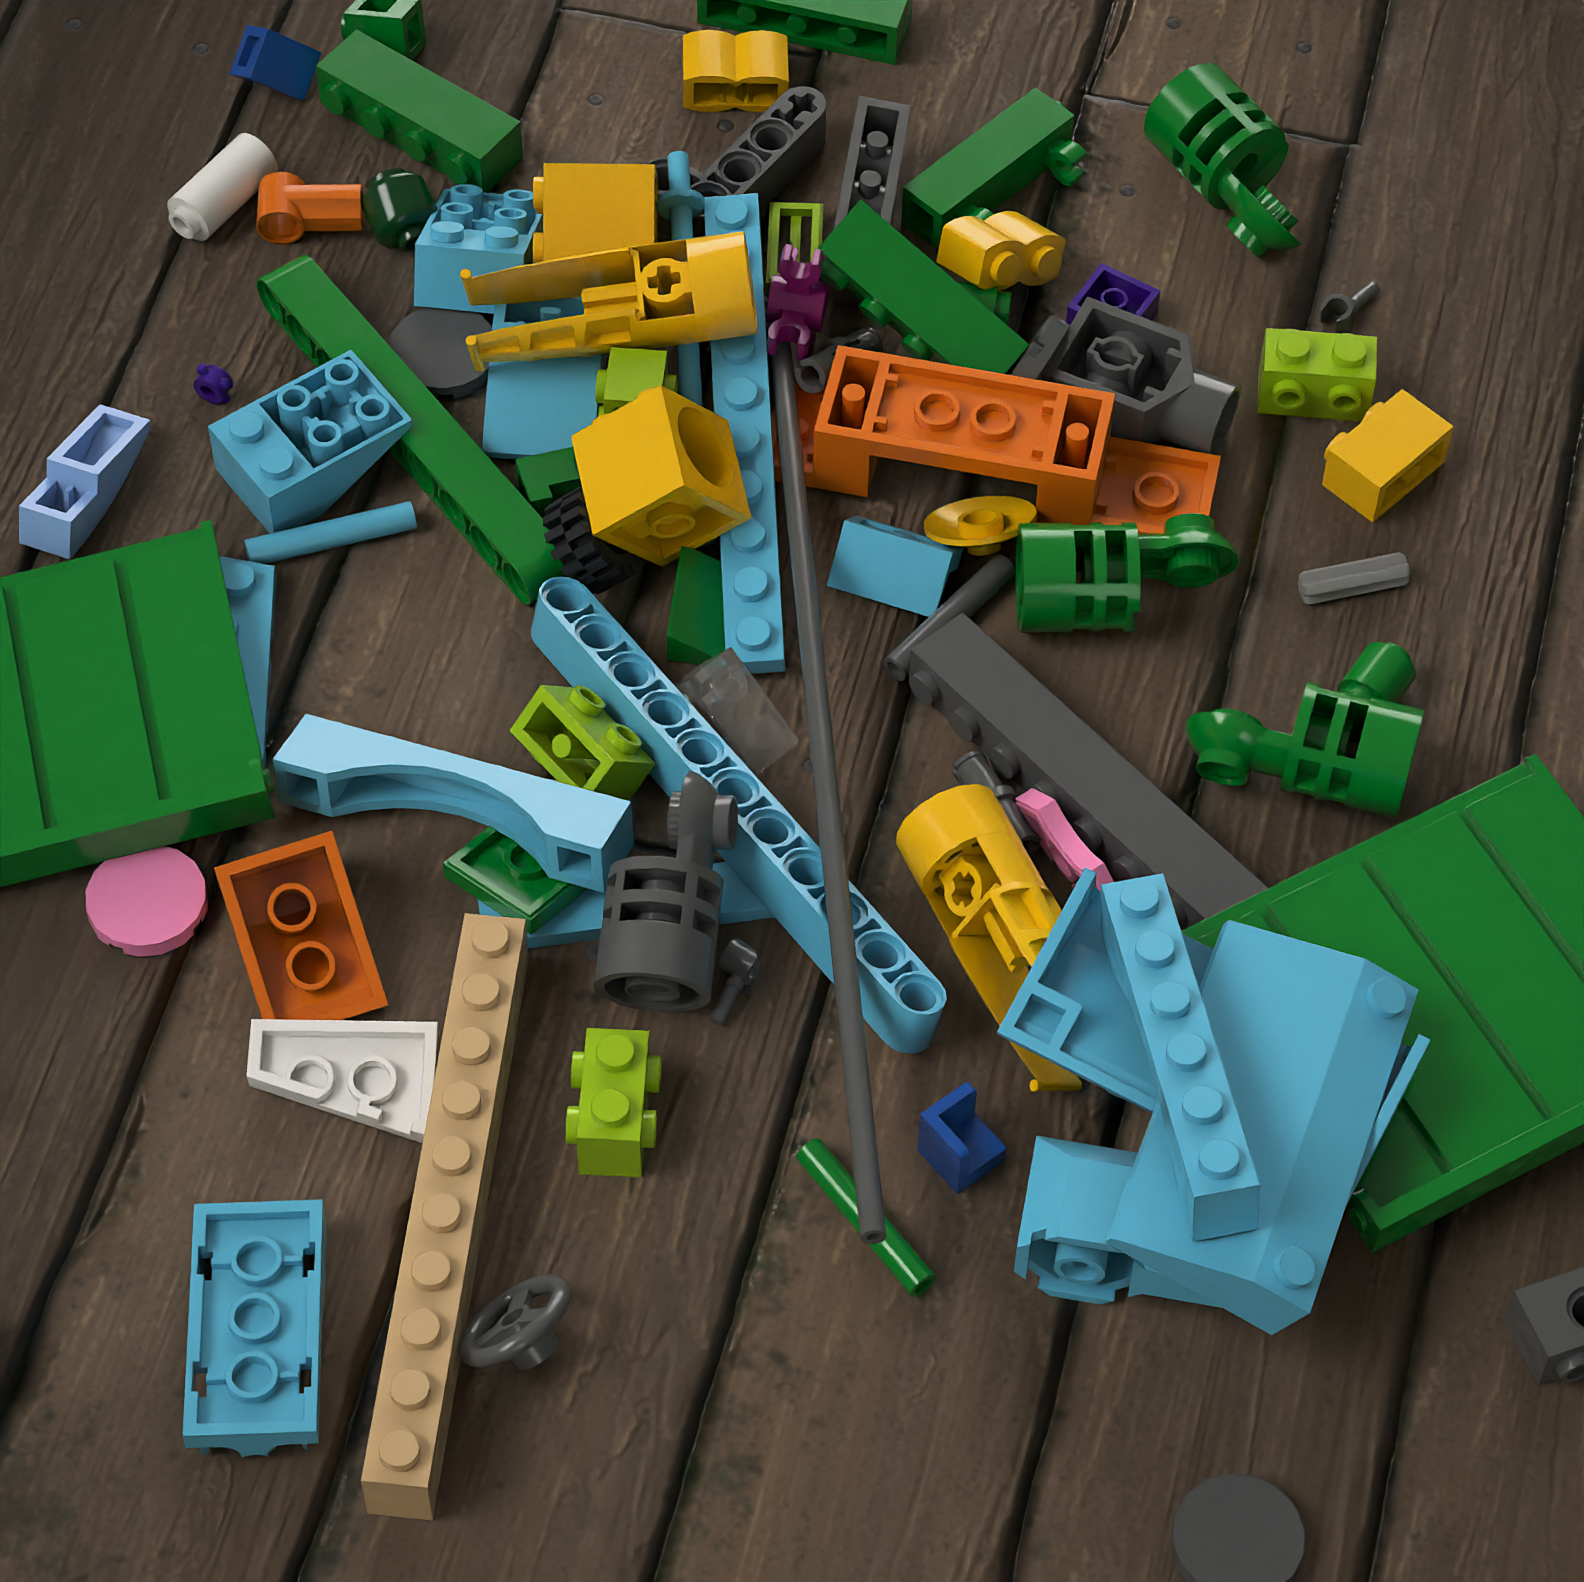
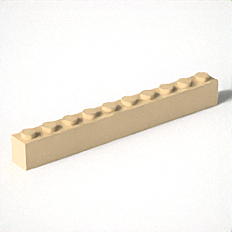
(446, 1221)

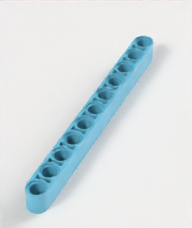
(771, 848)

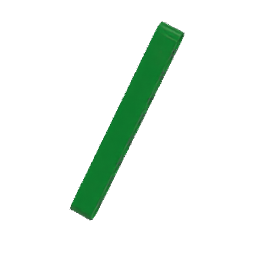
(436, 448)

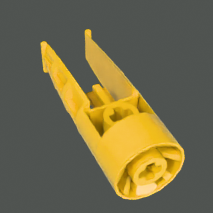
(622, 299)
(985, 900)

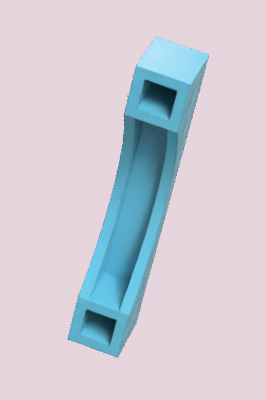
(352, 770)
(1195, 1099)

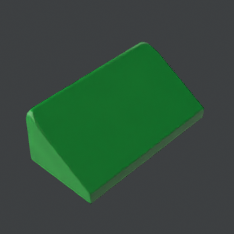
(696, 609)

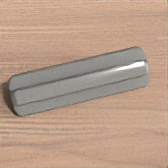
(1353, 578)

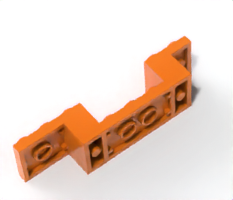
(994, 429)

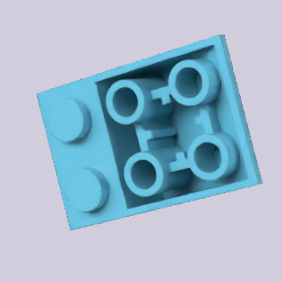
(474, 234)
(538, 402)
(307, 441)

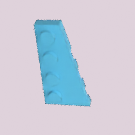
(252, 604)

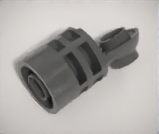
(666, 910)

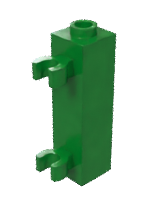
(994, 166)

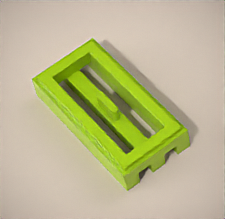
(796, 211)

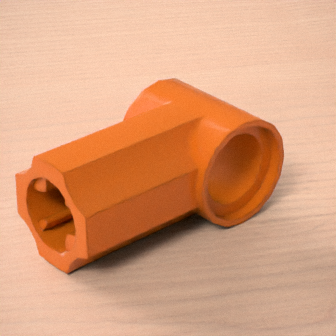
(290, 207)

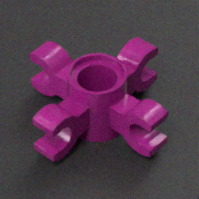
(796, 302)

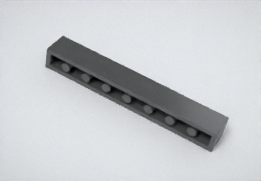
(1055, 752)

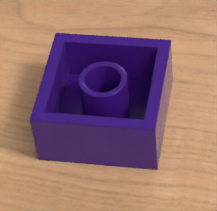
(1118, 291)

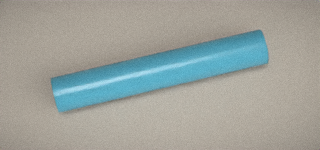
(331, 533)

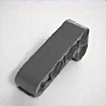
(762, 157)

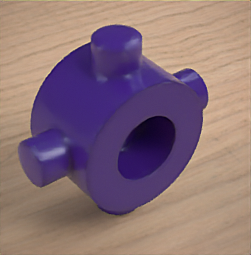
(213, 384)

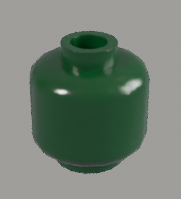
(397, 208)

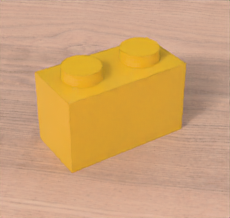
(1386, 454)

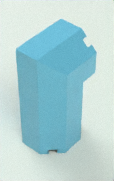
(1067, 1220)

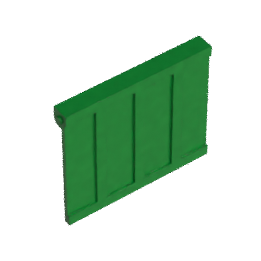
(122, 708)
(1489, 926)

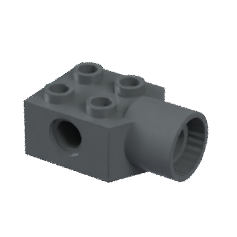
(1152, 377)

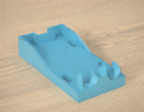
(255, 1325)

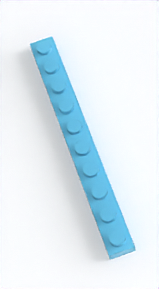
(743, 397)

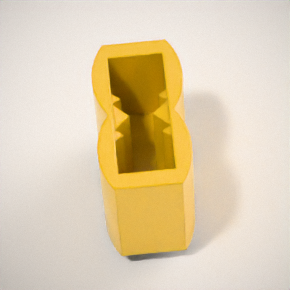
(734, 70)
(1001, 250)

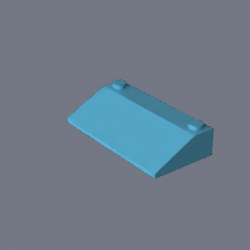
(1083, 1022)
(1307, 1064)

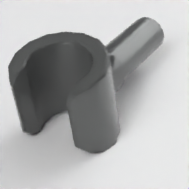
(1345, 307)
(744, 967)

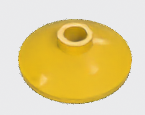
(979, 522)

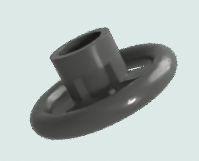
(521, 1332)

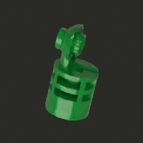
(1224, 152)
(1111, 569)
(1314, 755)

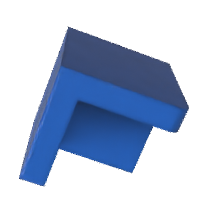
(275, 62)
(958, 1140)

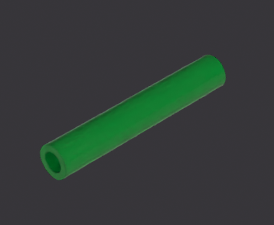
(840, 1189)

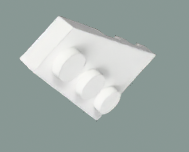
(350, 1068)

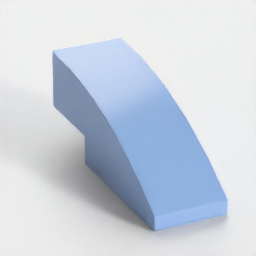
(81, 481)

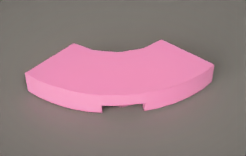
(1059, 839)

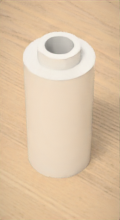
(220, 187)

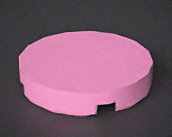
(147, 901)

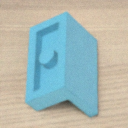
(892, 565)

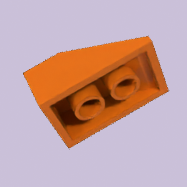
(301, 932)

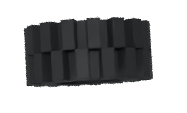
(584, 556)

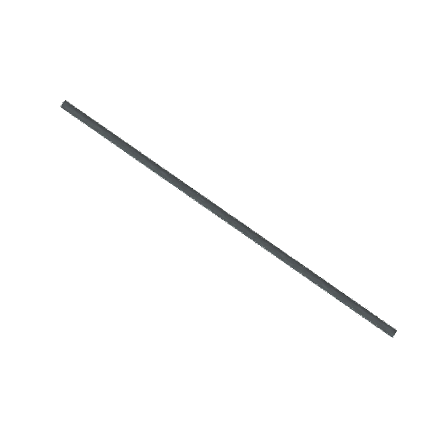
(828, 807)

